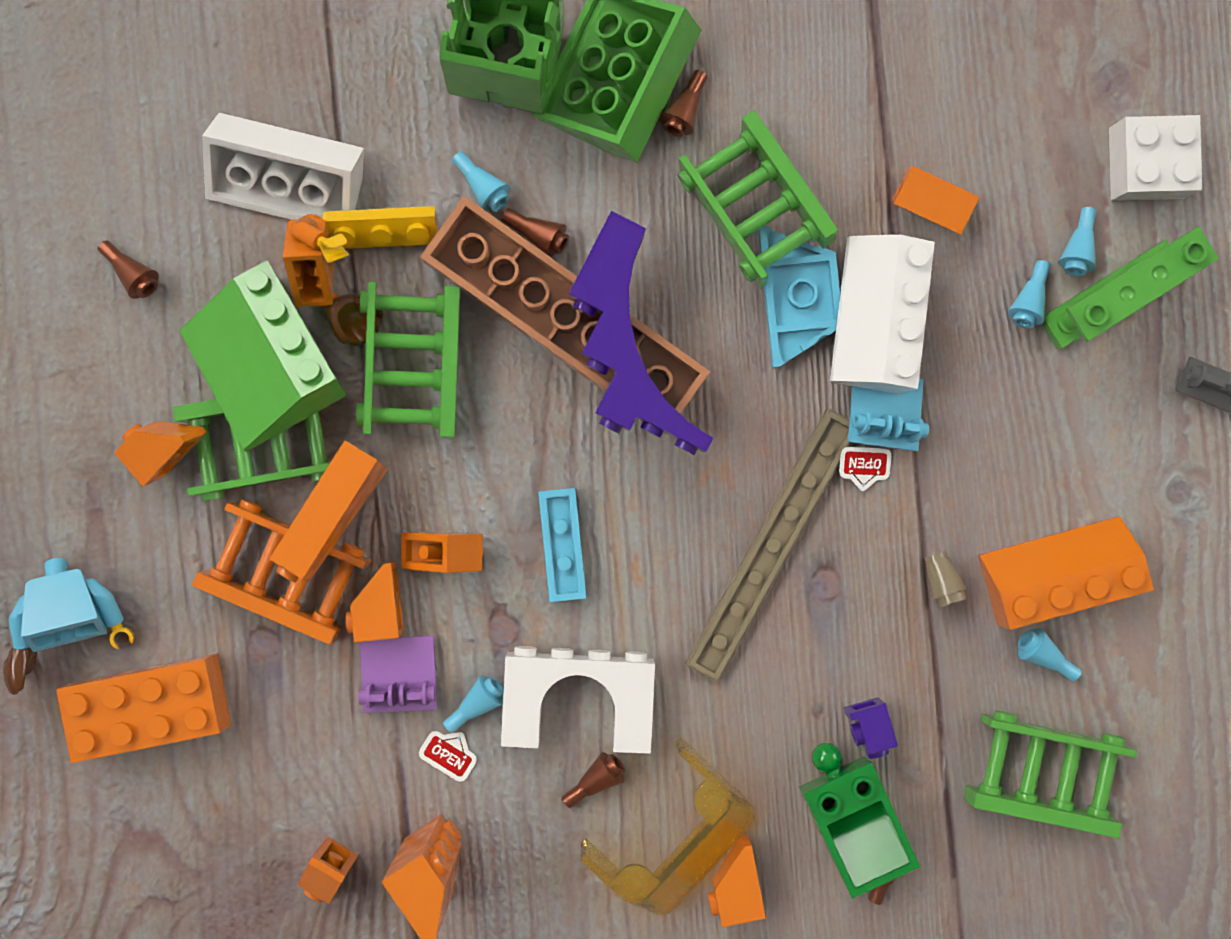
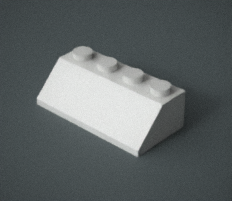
(279, 169)
(882, 312)

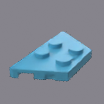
(799, 297)

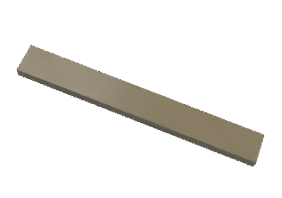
(770, 547)

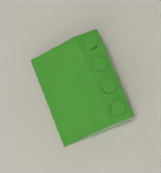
(619, 72)
(260, 357)

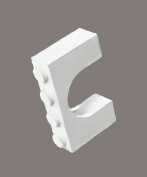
(531, 675)

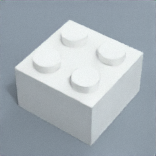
(1155, 158)

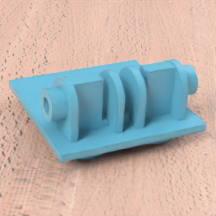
(887, 418)

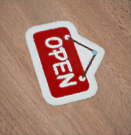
(865, 465)
(448, 754)

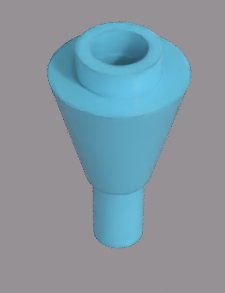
(487, 189)
(1080, 251)
(1030, 304)
(1039, 649)
(483, 696)

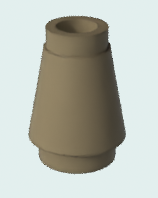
(944, 580)

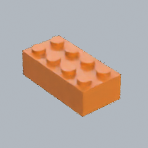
(143, 708)

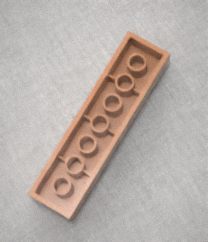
(533, 297)

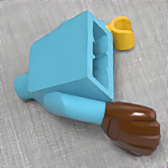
(57, 612)

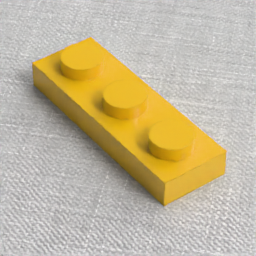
(384, 226)

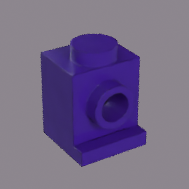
(871, 727)

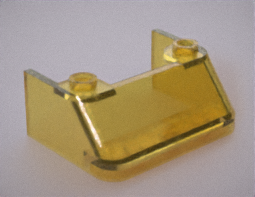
(725, 821)

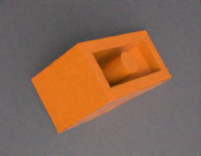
(156, 448)
(442, 551)
(377, 609)
(327, 870)
(737, 887)

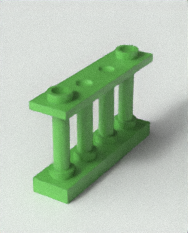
(774, 167)
(1129, 288)
(443, 343)
(201, 414)
(1060, 809)

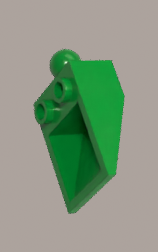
(860, 826)

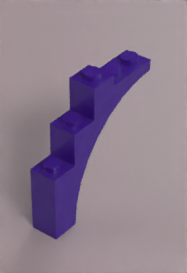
(604, 289)

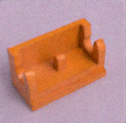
(935, 199)

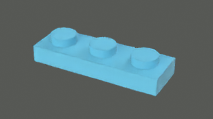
(562, 545)

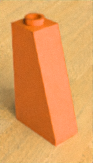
(327, 512)

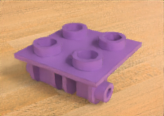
(398, 675)

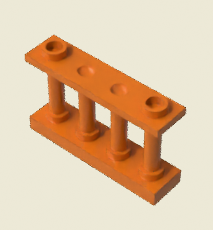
(253, 594)

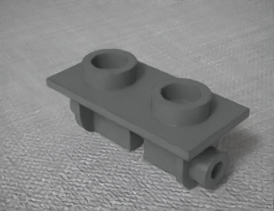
(1206, 384)

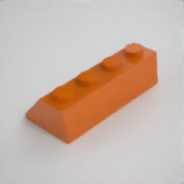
(1064, 573)
(425, 874)

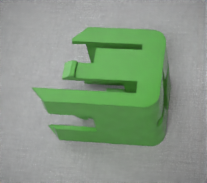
(472, 68)

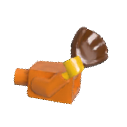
(310, 270)

